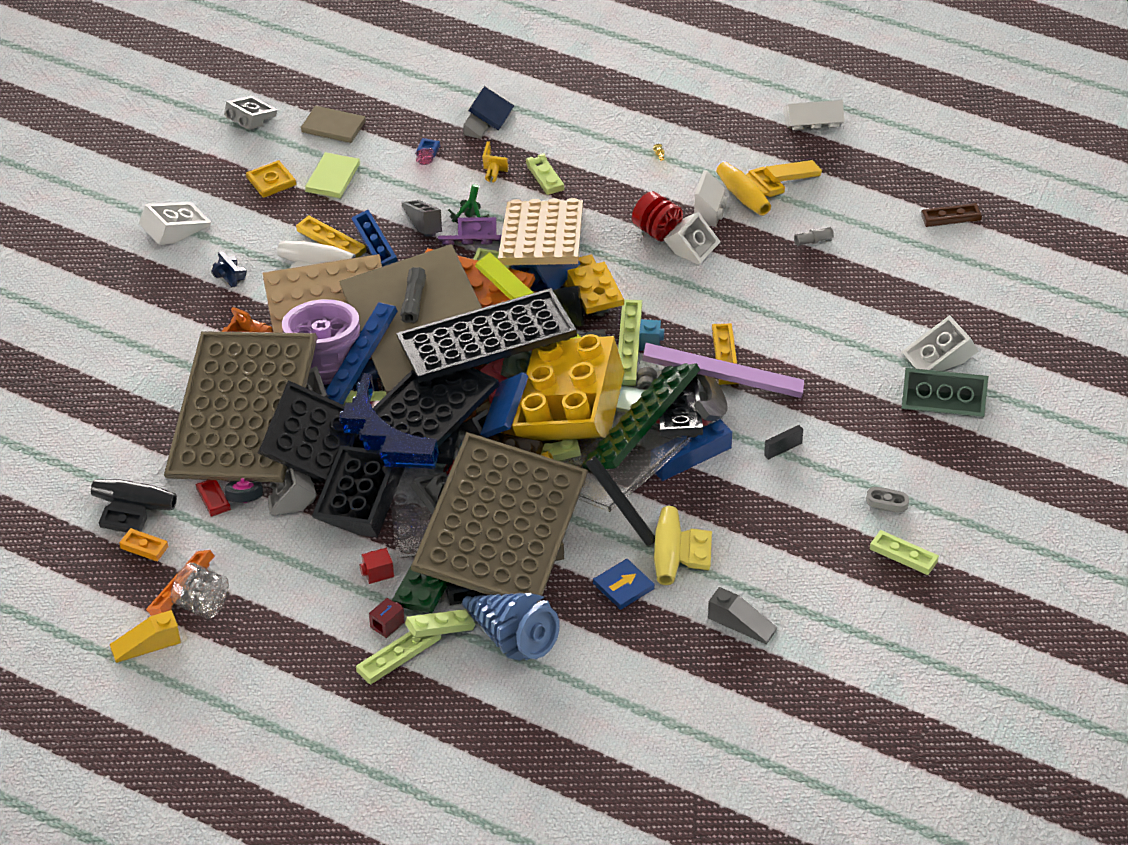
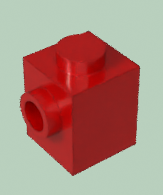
(377, 565)

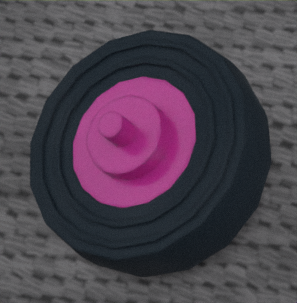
(243, 491)

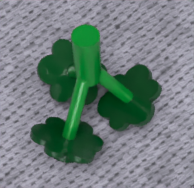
(468, 207)

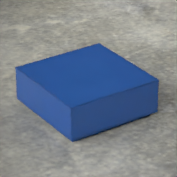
(428, 143)

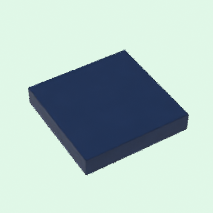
(491, 108)

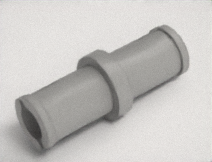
(813, 236)

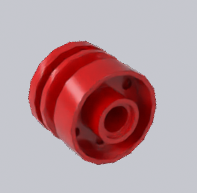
(656, 215)

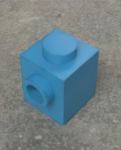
(650, 333)

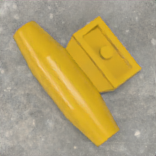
(750, 188)

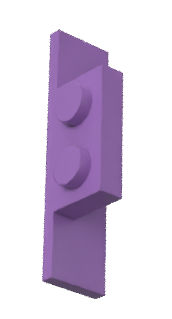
(473, 229)

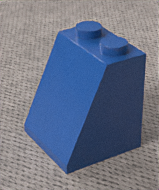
(548, 275)

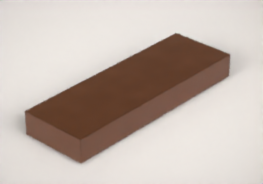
(951, 215)

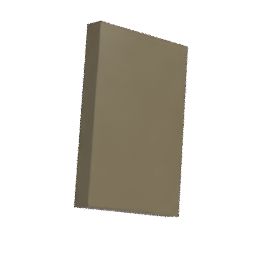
(333, 124)

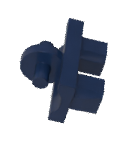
(228, 269)

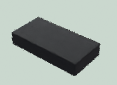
(783, 442)

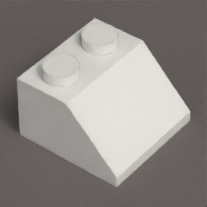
(710, 199)
(692, 239)

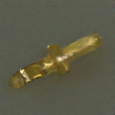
(659, 151)

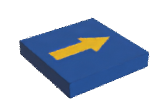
(623, 583)

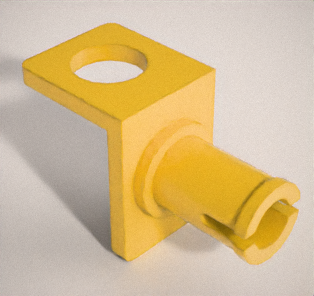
(493, 164)

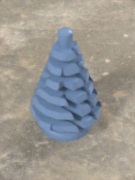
(516, 623)

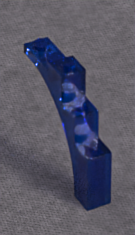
(395, 446)

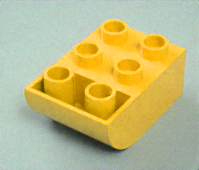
(571, 390)

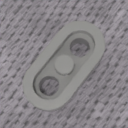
(887, 499)

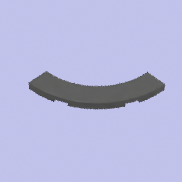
(716, 403)

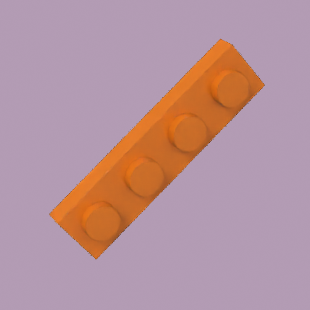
(163, 601)

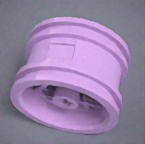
(335, 327)

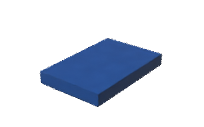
(504, 405)

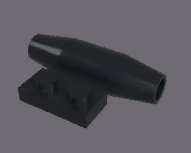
(129, 502)

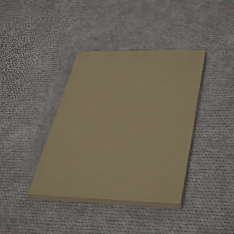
(444, 295)
(232, 402)
(499, 519)

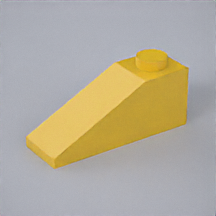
(148, 636)

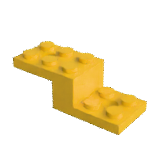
(596, 285)

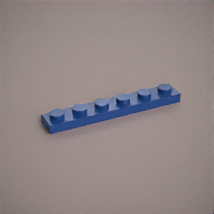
(361, 352)

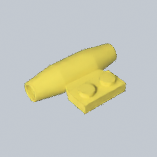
(674, 546)

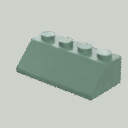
(944, 392)

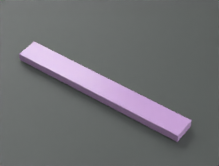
(725, 370)

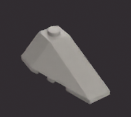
(292, 494)

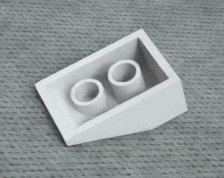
(172, 221)
(941, 347)

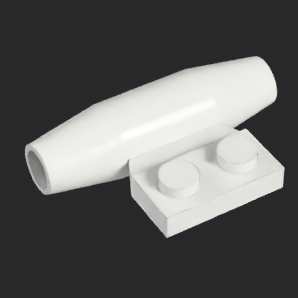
(310, 253)

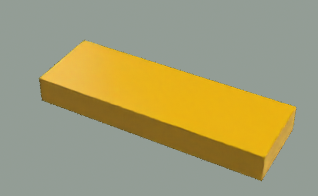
(793, 171)

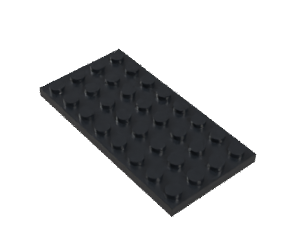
(486, 335)

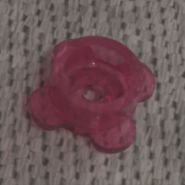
(424, 156)

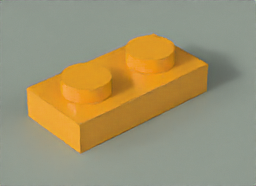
(143, 544)

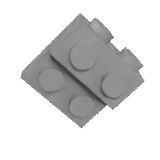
(249, 112)

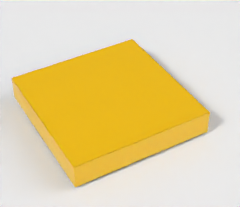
(271, 178)

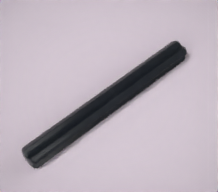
(620, 500)

